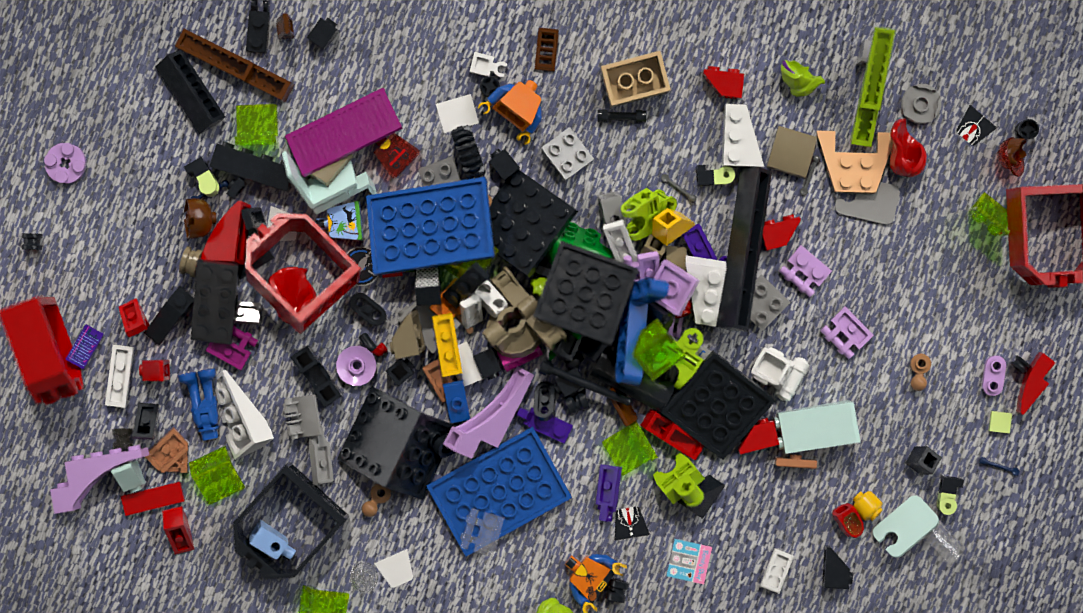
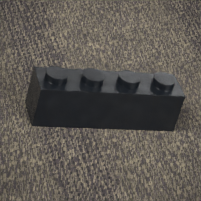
(250, 167)

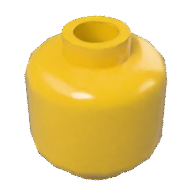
(868, 505)

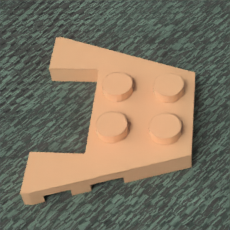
(855, 170)

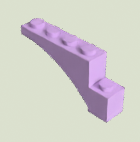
(493, 420)
(86, 472)

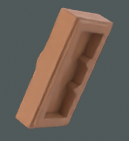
(433, 374)
(795, 461)

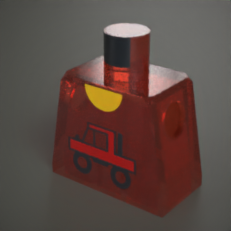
(395, 154)

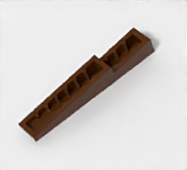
(234, 65)

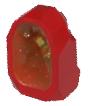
(848, 520)

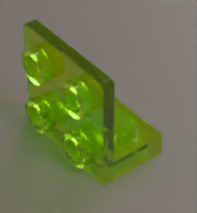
(256, 125)
(991, 214)
(629, 448)
(216, 475)
(322, 601)

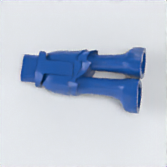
(205, 412)

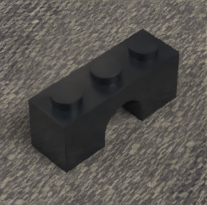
(317, 375)

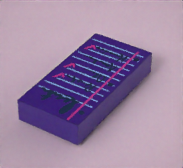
(84, 346)

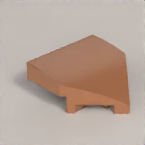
(170, 453)

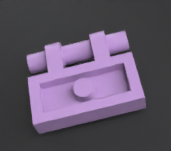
(647, 263)
(807, 265)
(851, 328)

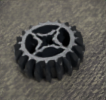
(468, 152)

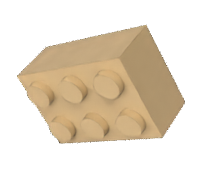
(635, 79)

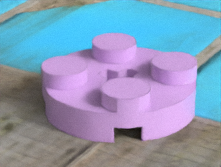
(62, 174)

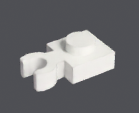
(484, 65)

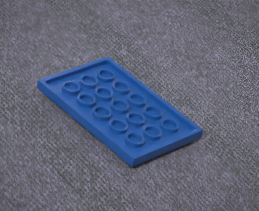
(430, 226)
(505, 481)

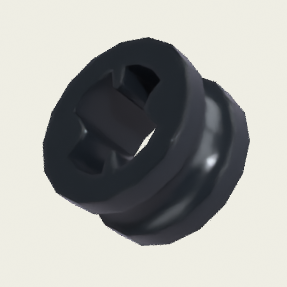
(1020, 364)

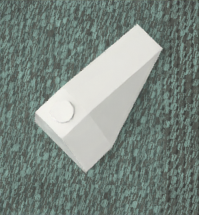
(245, 423)

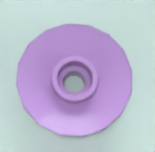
(354, 376)

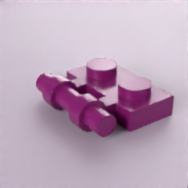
(232, 353)

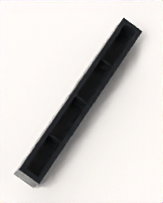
(744, 248)

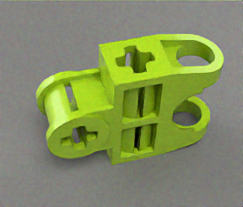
(644, 208)
(685, 368)
(681, 482)

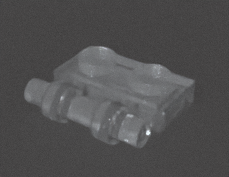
(488, 532)

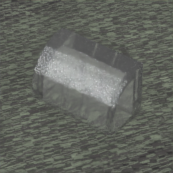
(945, 543)

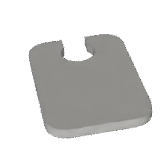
(872, 207)

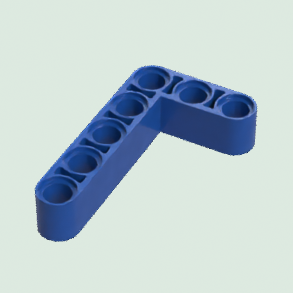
(630, 325)

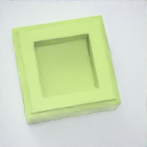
(1000, 422)

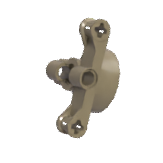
(529, 333)

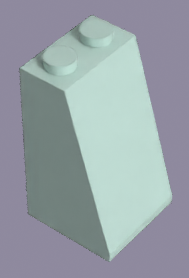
(817, 427)

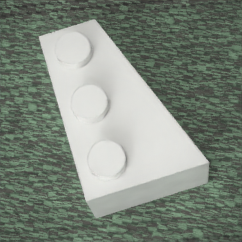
(739, 139)
(708, 292)

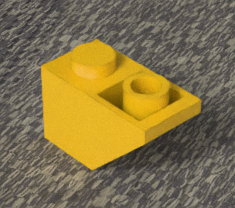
(670, 225)

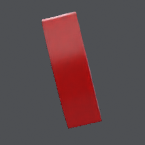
(1033, 382)
(672, 434)

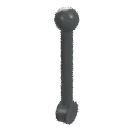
(665, 178)
(804, 191)

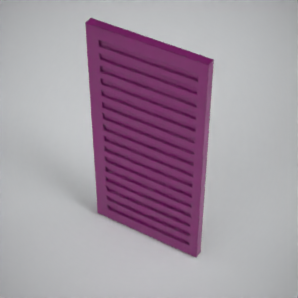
(343, 132)

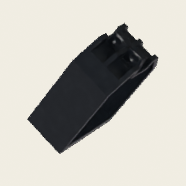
(256, 557)

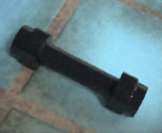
(603, 116)

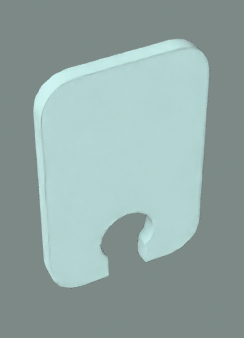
(909, 522)

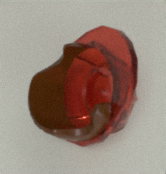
(1011, 155)

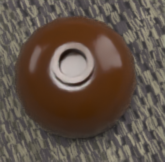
(198, 218)

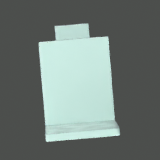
(321, 197)

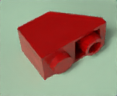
(725, 83)
(779, 233)

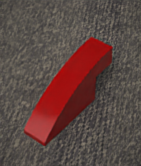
(228, 238)

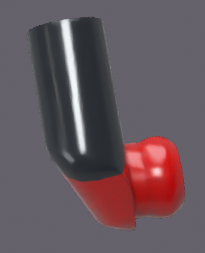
(371, 346)

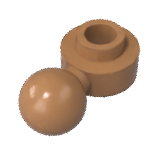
(919, 382)
(370, 508)

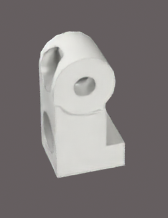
(491, 299)

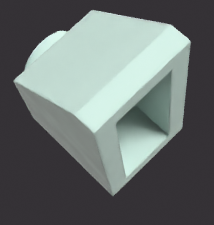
(129, 477)

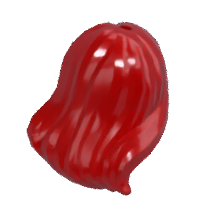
(907, 154)
(293, 288)

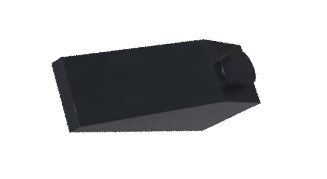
(170, 315)

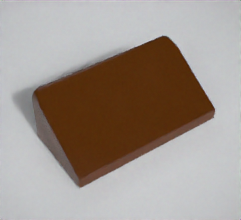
(625, 412)

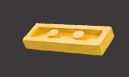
(446, 344)

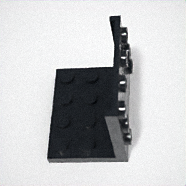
(394, 444)

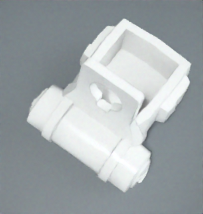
(780, 372)

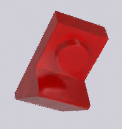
(133, 318)

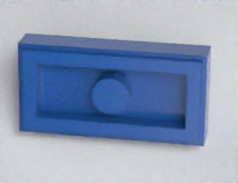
(456, 401)

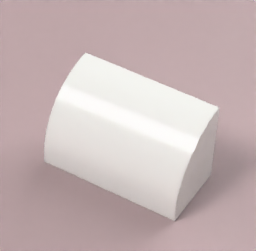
(470, 371)

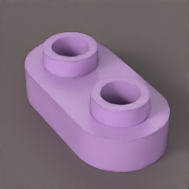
(991, 375)

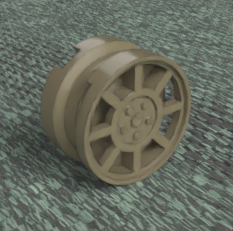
(189, 261)

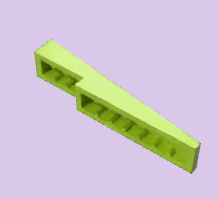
(872, 86)

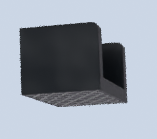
(428, 286)

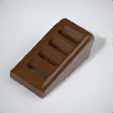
(285, 27)
(546, 31)

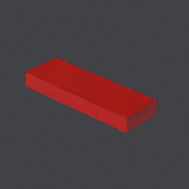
(153, 498)

